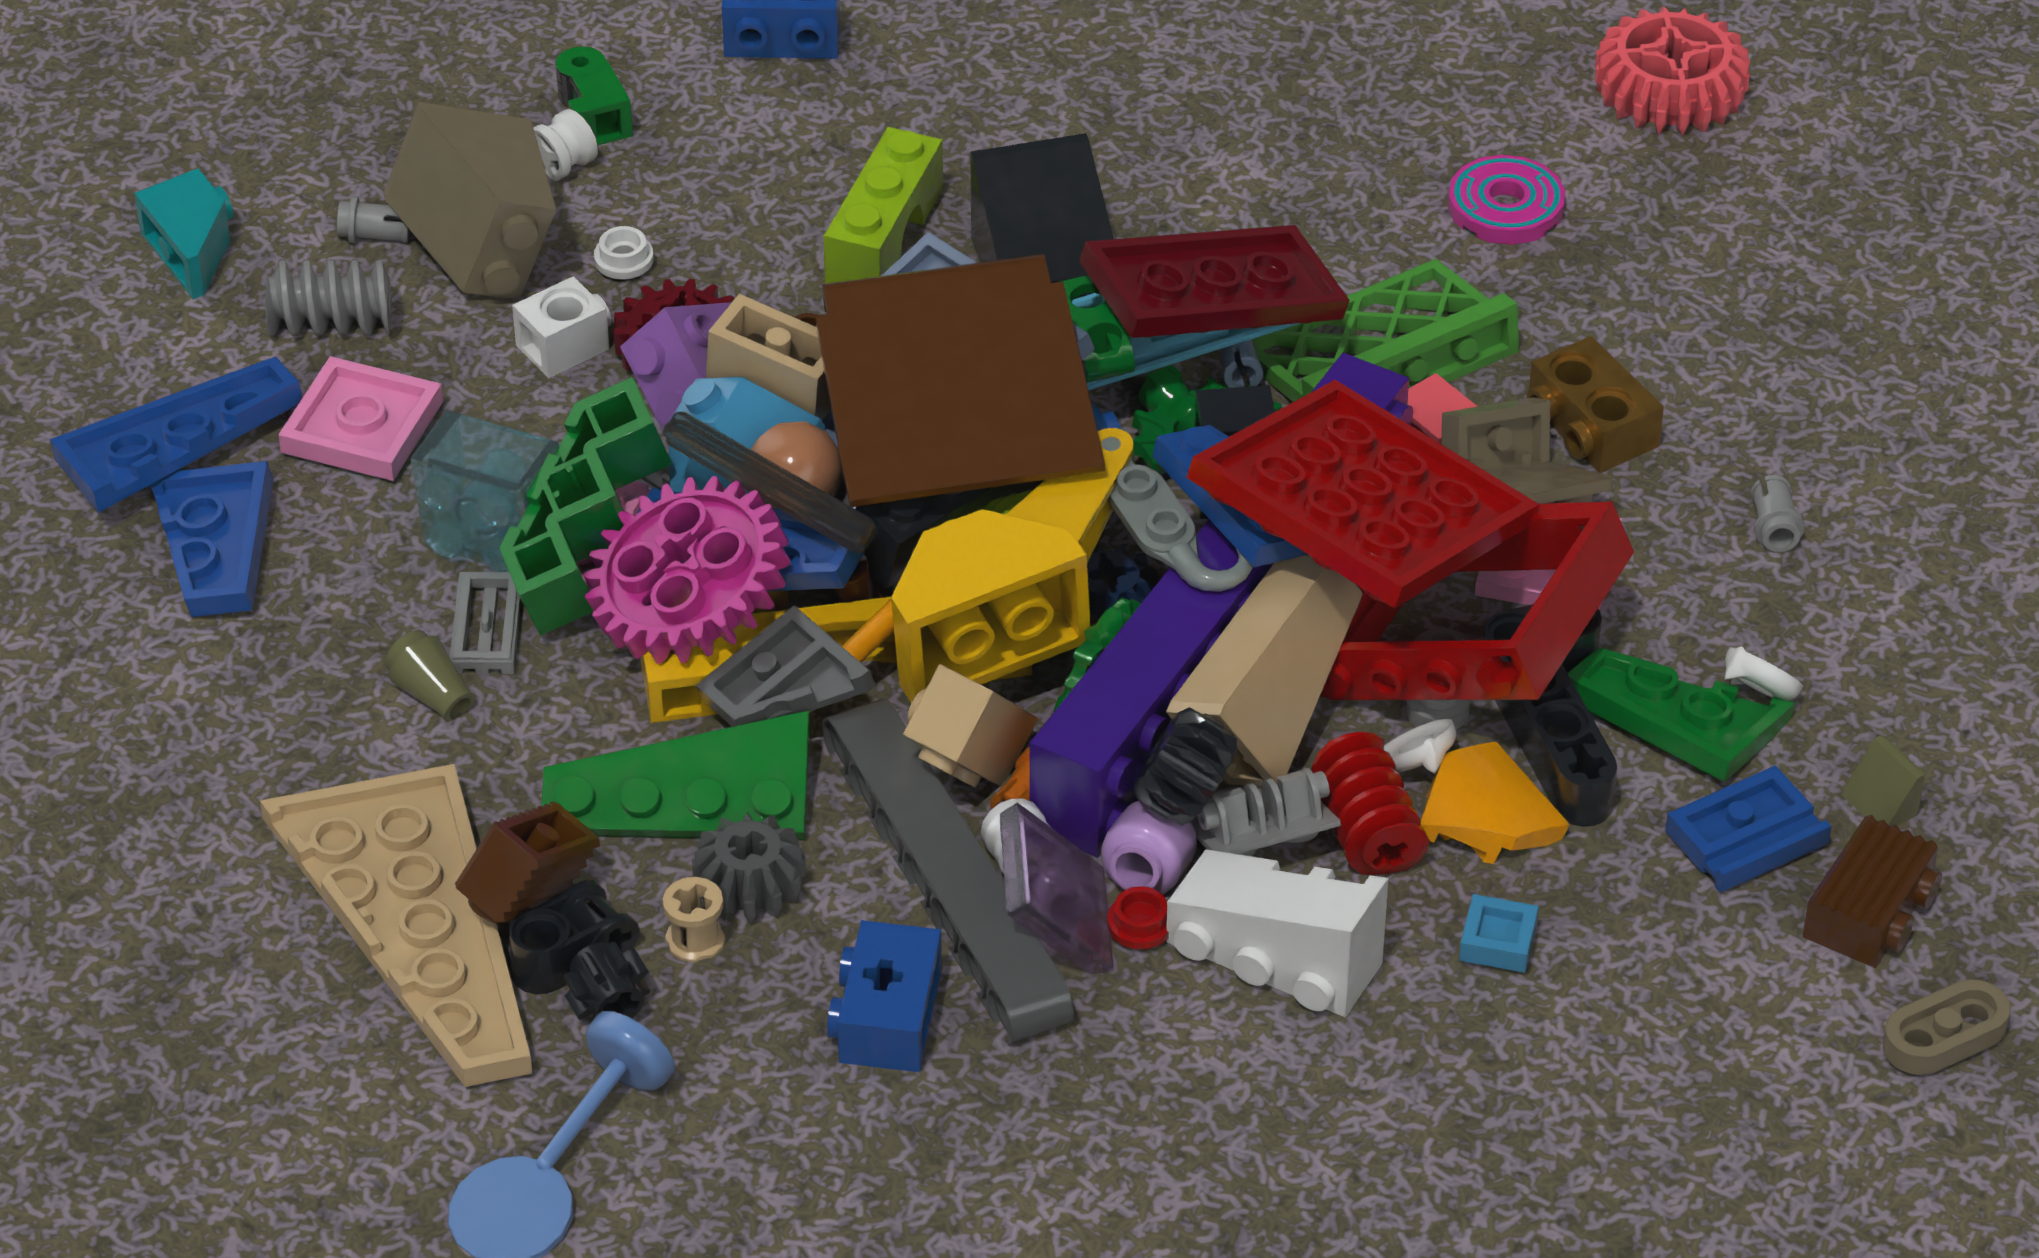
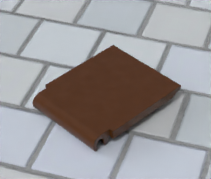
(955, 381)

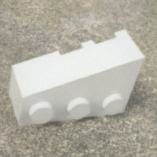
(1282, 927)

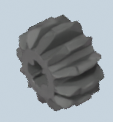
(752, 865)

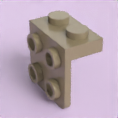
(1514, 446)

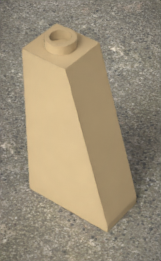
(1272, 665)

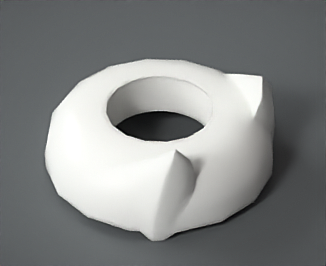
(1760, 675)
(1422, 745)

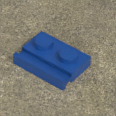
(1747, 828)

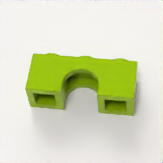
(893, 188)

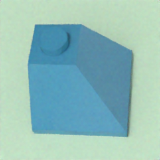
(736, 410)

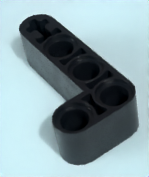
(1560, 732)

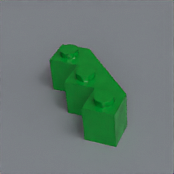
(575, 499)

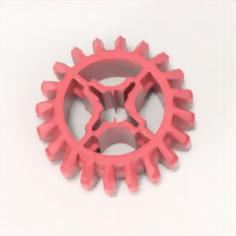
(1672, 69)

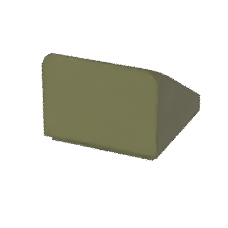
(1885, 784)

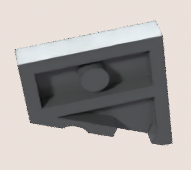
(784, 672)

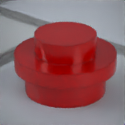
(1138, 918)

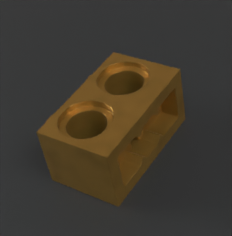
(1596, 404)

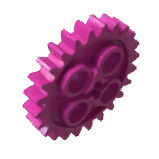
(687, 569)

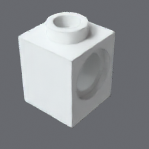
(561, 326)

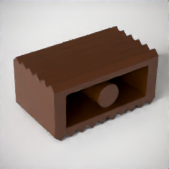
(526, 862)
(1872, 892)

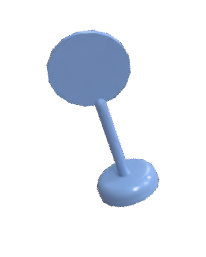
(524, 1203)

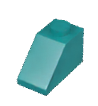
(186, 227)

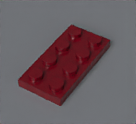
(1213, 281)

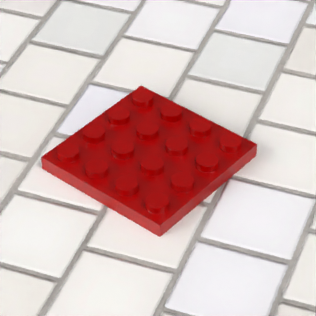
(1362, 493)

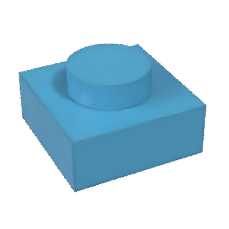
(1498, 933)

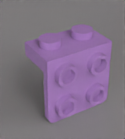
(671, 354)

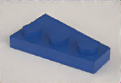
(216, 532)

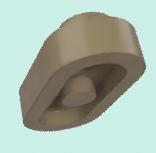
(1941, 1028)

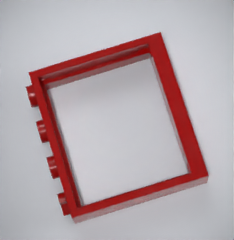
(1575, 539)

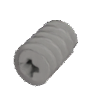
(328, 297)

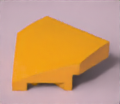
(1489, 804)

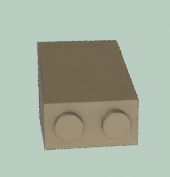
(474, 195)

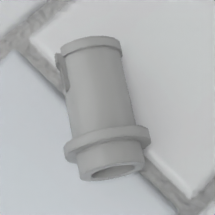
(370, 222)
(1776, 515)

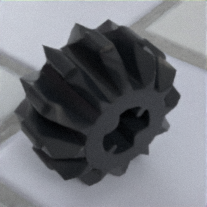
(1185, 766)

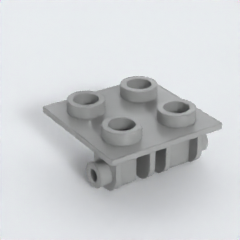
(1257, 817)

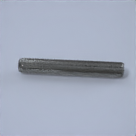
(772, 482)

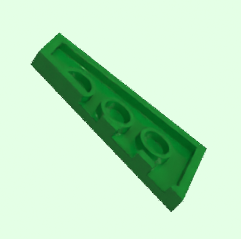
(690, 782)

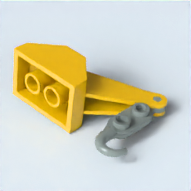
(1014, 585)

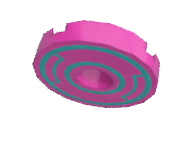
(1516, 223)

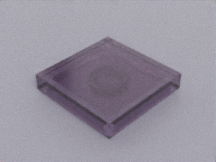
(1055, 890)

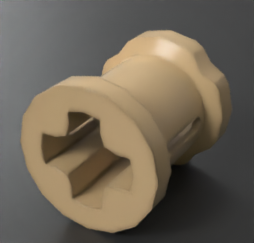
(684, 910)

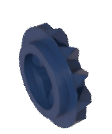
(1130, 572)

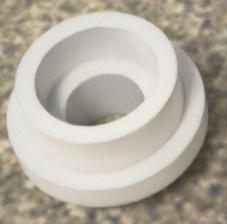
(623, 253)

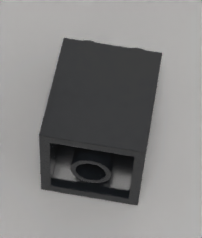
(1038, 202)

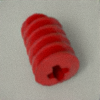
(1374, 809)

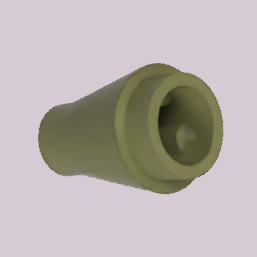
(427, 673)

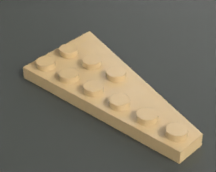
(388, 870)

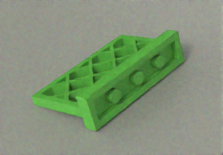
(1440, 344)

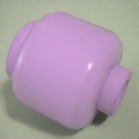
(1147, 849)

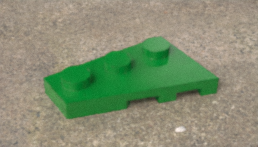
(1689, 721)

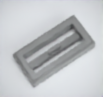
(484, 658)

